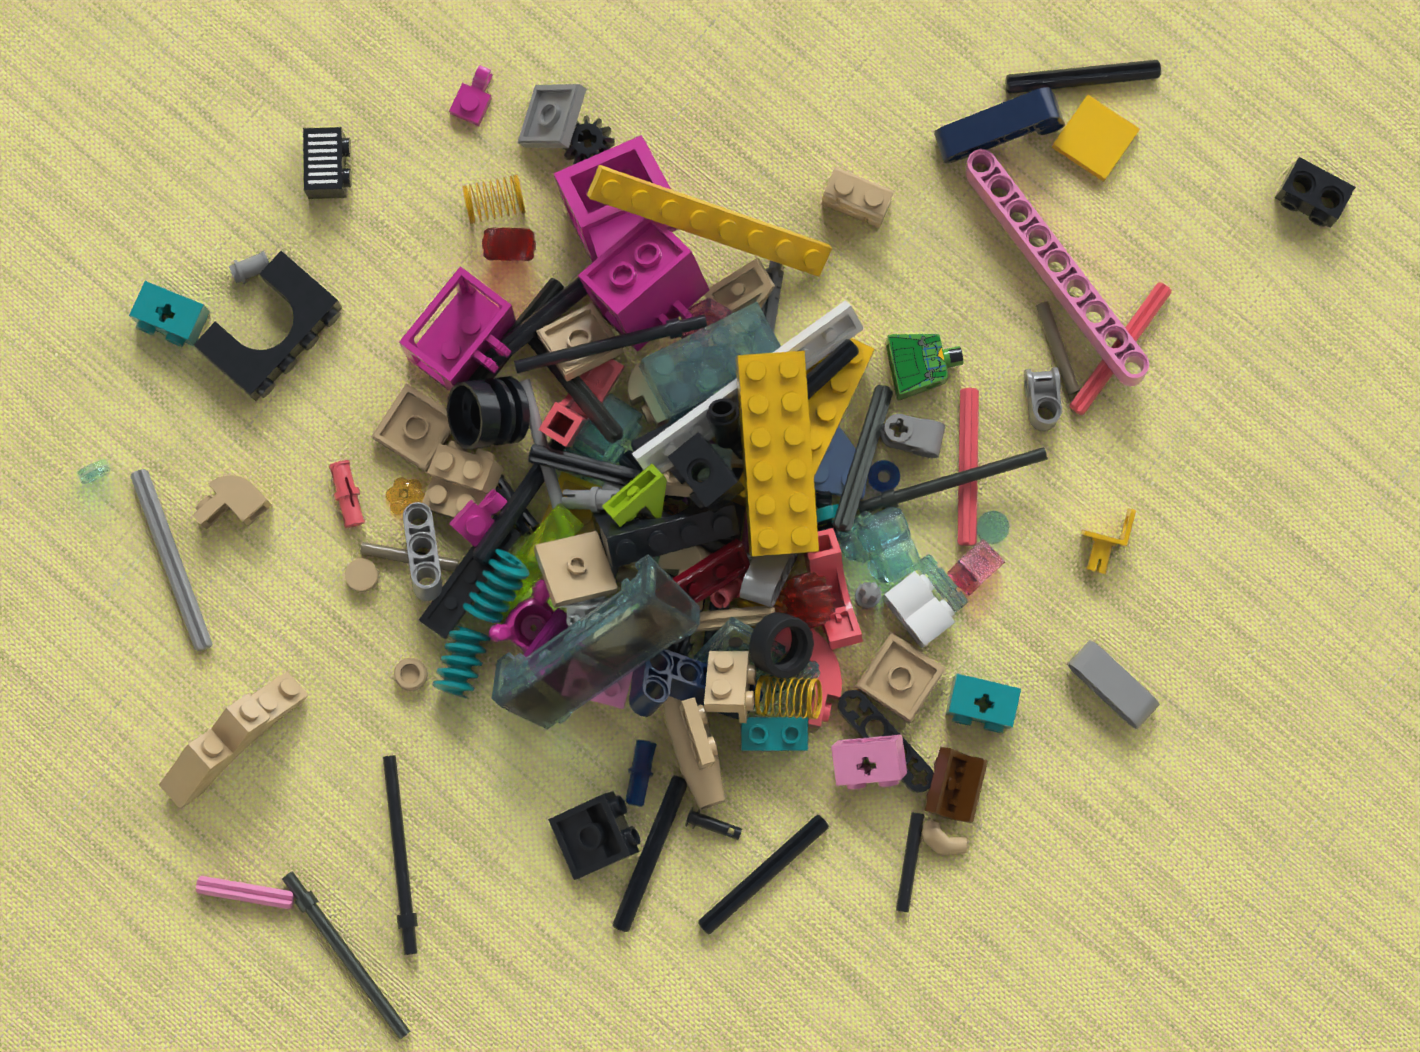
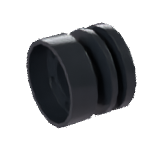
(488, 412)

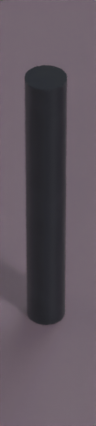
(910, 862)

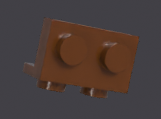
(956, 785)

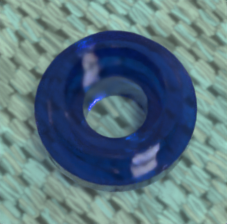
(883, 466)

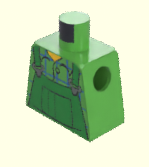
(919, 362)

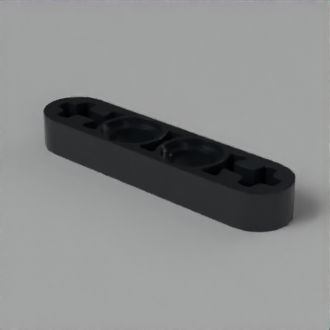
(888, 731)

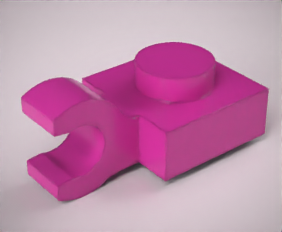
(472, 100)
(476, 519)

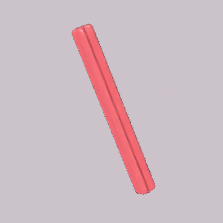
(1135, 328)
(968, 459)

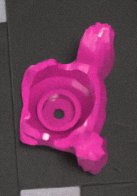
(528, 612)

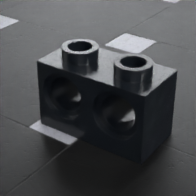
(1317, 184)

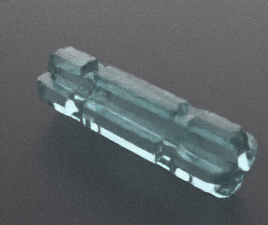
(943, 583)
(810, 671)

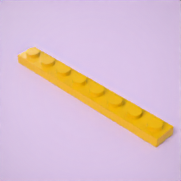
(708, 221)

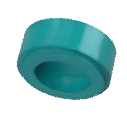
(826, 514)

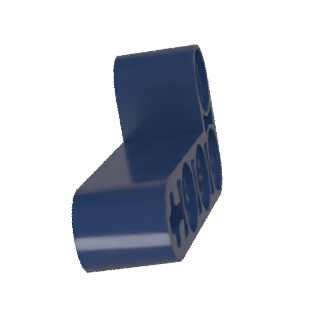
(1000, 124)
(670, 676)

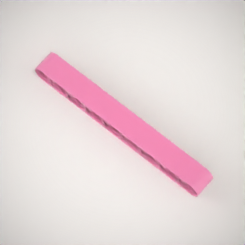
(1056, 281)

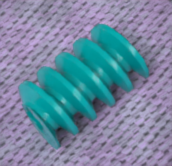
(498, 589)
(460, 661)

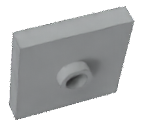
(552, 116)

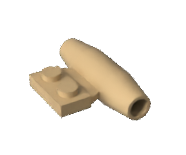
(695, 750)

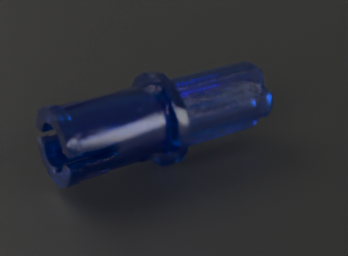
(640, 772)

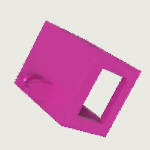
(597, 223)
(644, 279)
(461, 333)

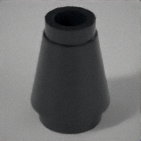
(723, 419)

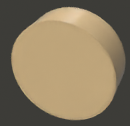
(361, 575)
(410, 674)

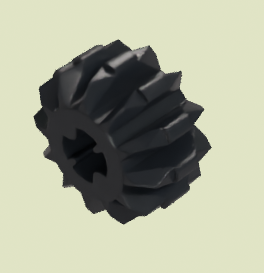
(599, 140)

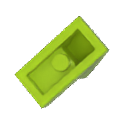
(644, 490)

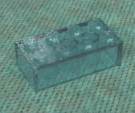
(705, 361)

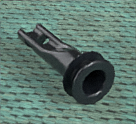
(712, 824)

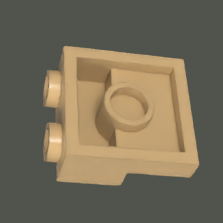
(459, 478)

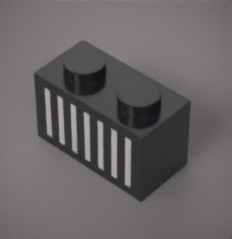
(325, 162)

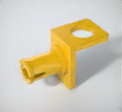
(1103, 544)

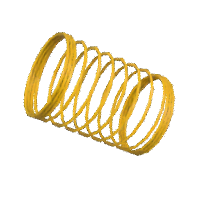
(469, 205)
(768, 697)

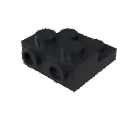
(595, 834)

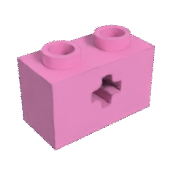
(884, 750)

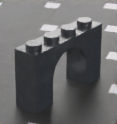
(258, 369)
(665, 534)

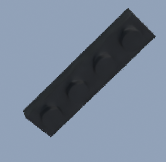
(447, 609)

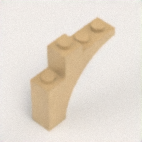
(229, 737)

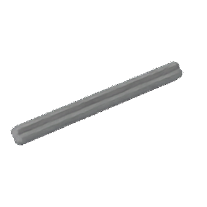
(171, 560)

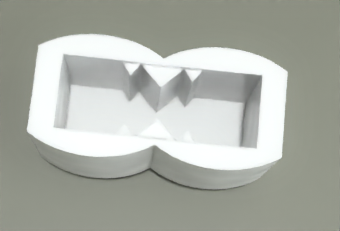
(919, 609)

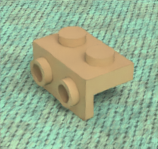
(729, 683)

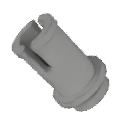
(248, 267)

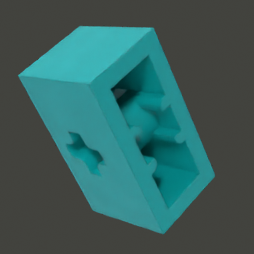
(156, 301)
(1001, 697)
(774, 734)

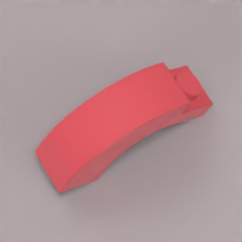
(566, 417)
(843, 625)
(829, 673)

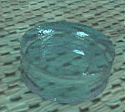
(93, 471)
(993, 527)

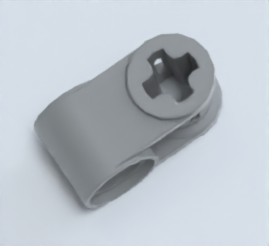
(1043, 391)
(917, 435)

